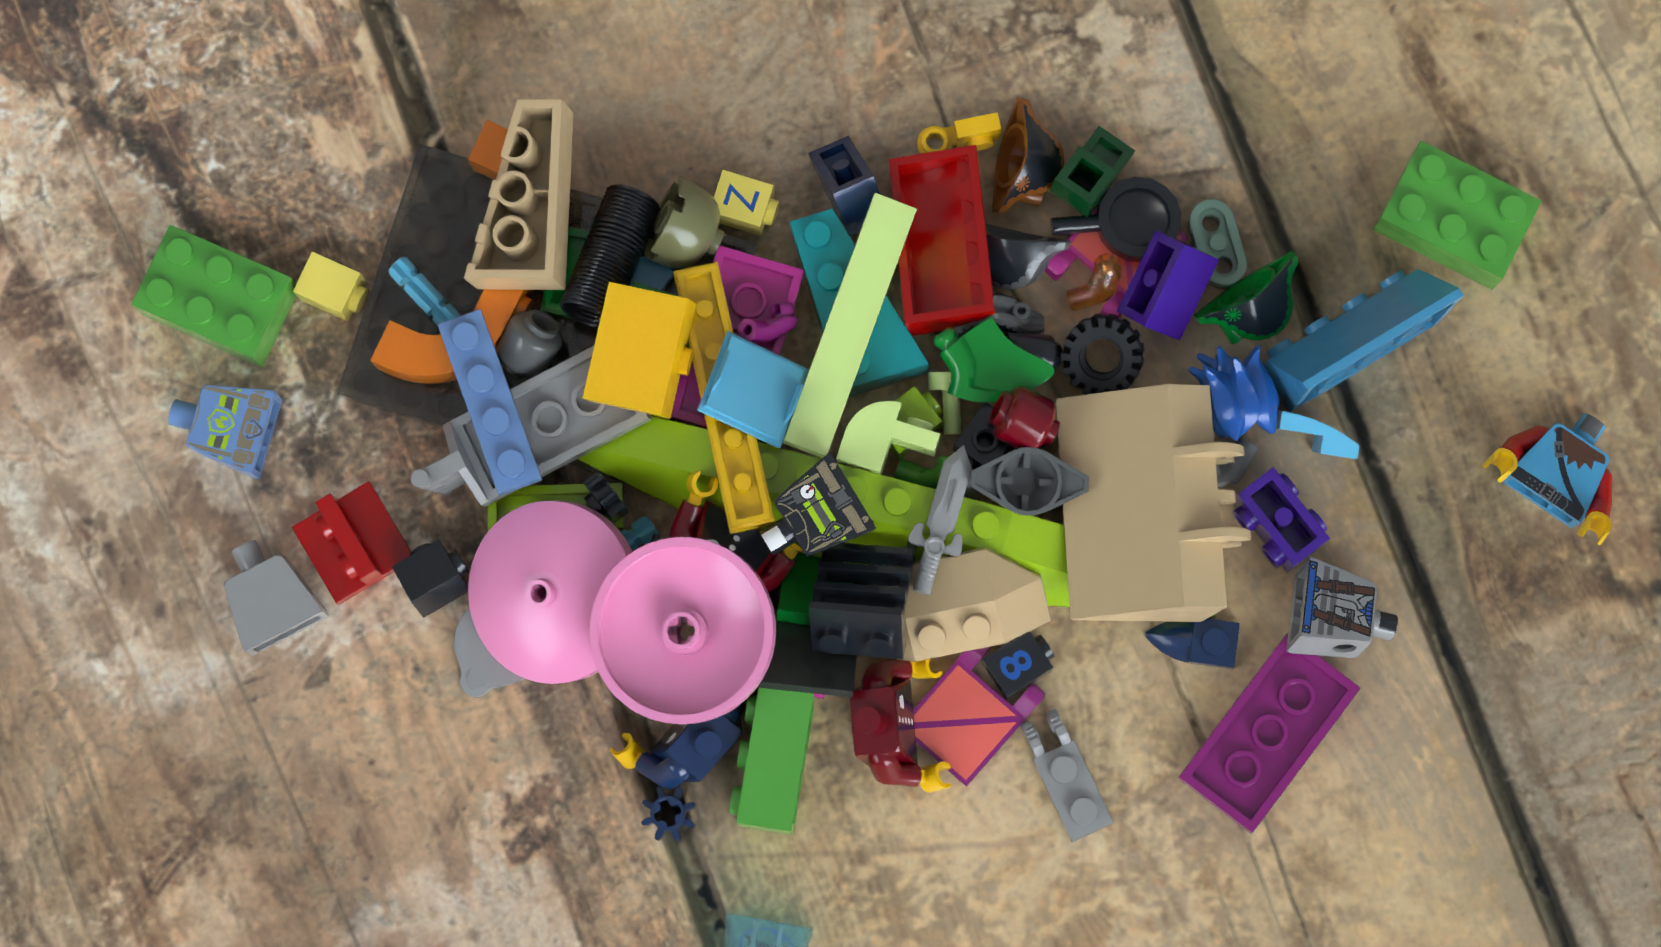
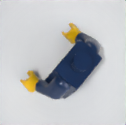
(684, 751)

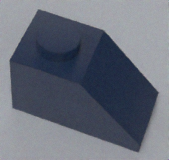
(846, 181)

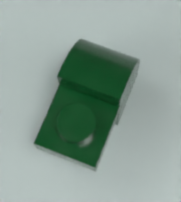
(1091, 171)

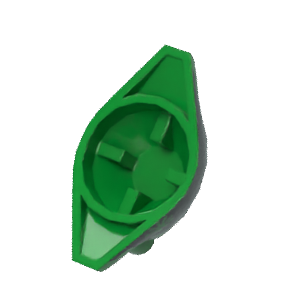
(1256, 305)

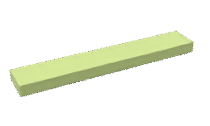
(849, 326)

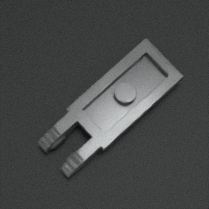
(1068, 781)

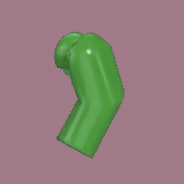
(919, 474)

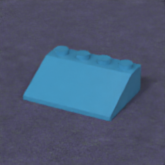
(1359, 336)

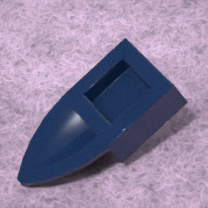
(1198, 643)

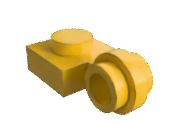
(966, 132)

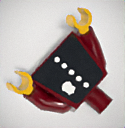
(711, 524)
(886, 727)

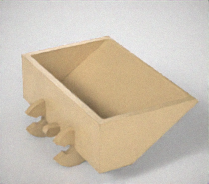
(1150, 525)

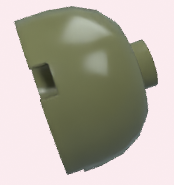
(684, 226)

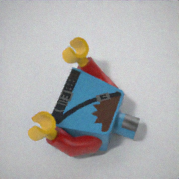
(1561, 473)

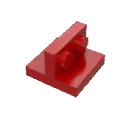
(352, 541)

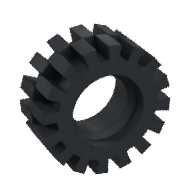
(1107, 328)

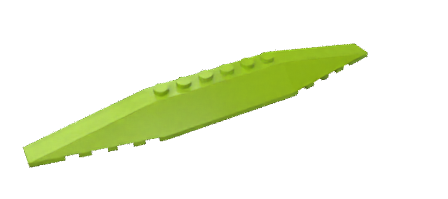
(665, 452)

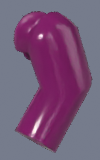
(767, 330)

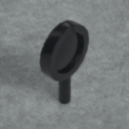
(1127, 217)

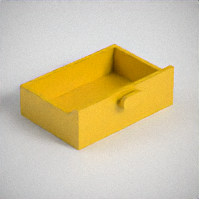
(640, 350)

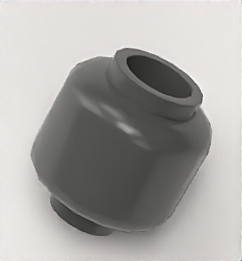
(529, 343)

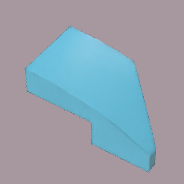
(1326, 439)

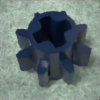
(680, 819)

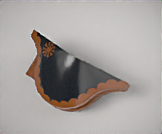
(1026, 160)

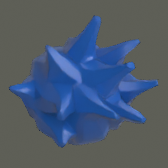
(1239, 392)

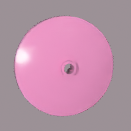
(534, 551)
(640, 623)

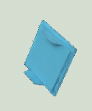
(753, 389)

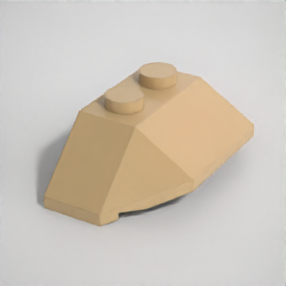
(972, 605)

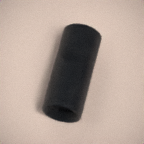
(624, 226)

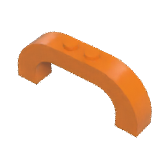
(423, 356)

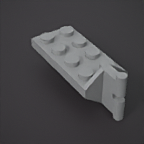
(556, 423)

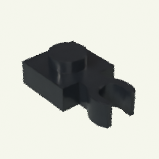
(604, 498)

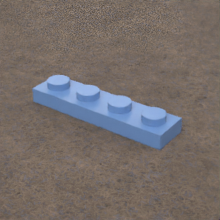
(490, 402)

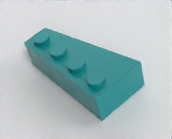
(824, 256)

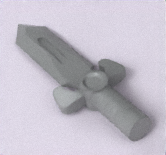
(942, 519)

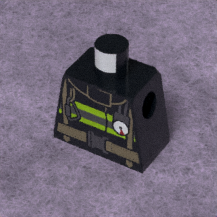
(818, 512)

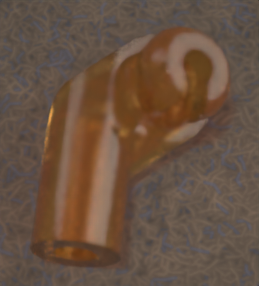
(1100, 285)

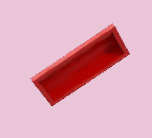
(946, 249)

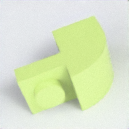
(875, 429)

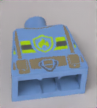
(230, 425)

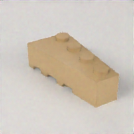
(528, 208)

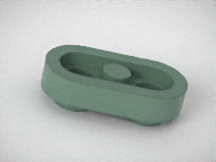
(1222, 243)

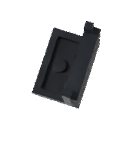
(859, 616)

